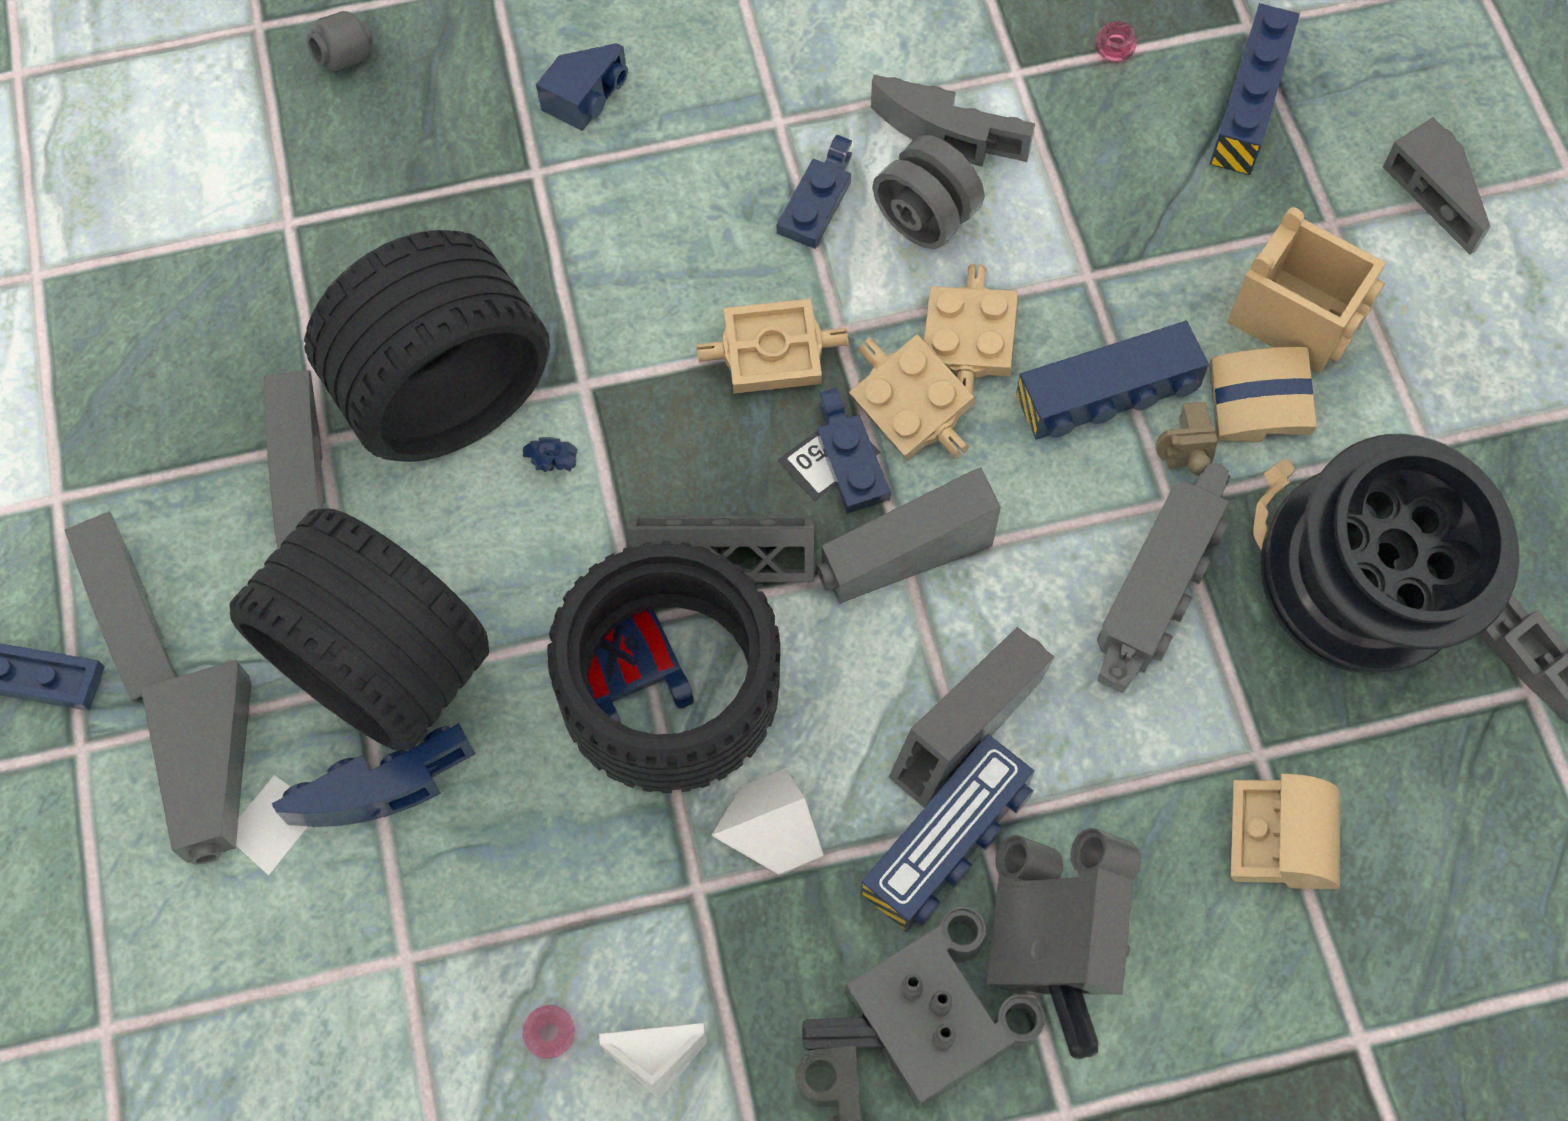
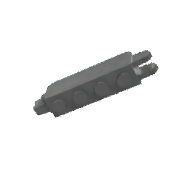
(1160, 576)

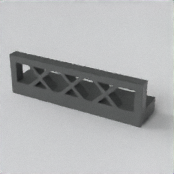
(734, 532)

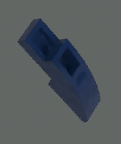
(358, 794)

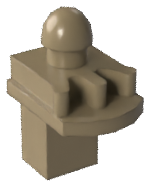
(1193, 443)

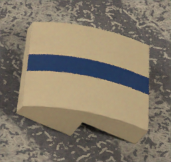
(1263, 393)

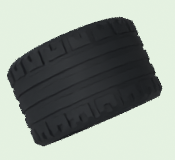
(426, 345)
(647, 580)
(361, 627)

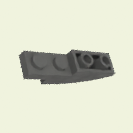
(931, 111)

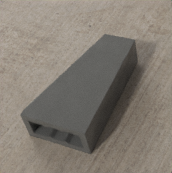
(912, 538)
(968, 713)
(199, 755)

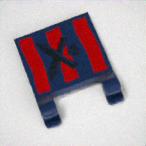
(634, 659)

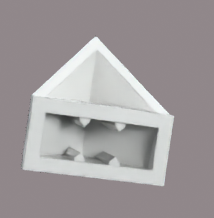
(771, 824)
(655, 1054)

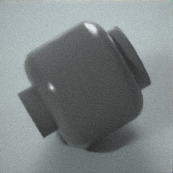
(339, 41)

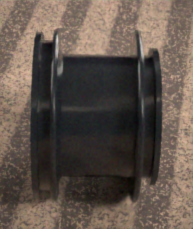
(1339, 569)

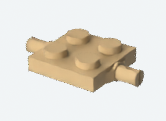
(972, 328)
(772, 345)
(913, 397)

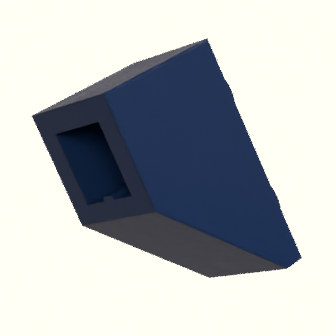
(581, 82)

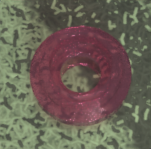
(1116, 41)
(537, 1020)

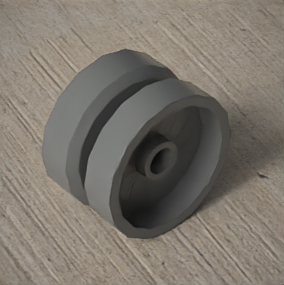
(928, 191)

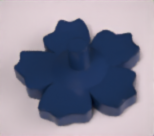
(551, 453)

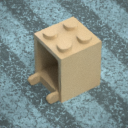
(1307, 291)

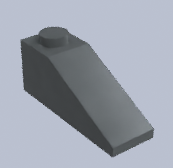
(1438, 176)

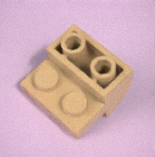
(1286, 832)

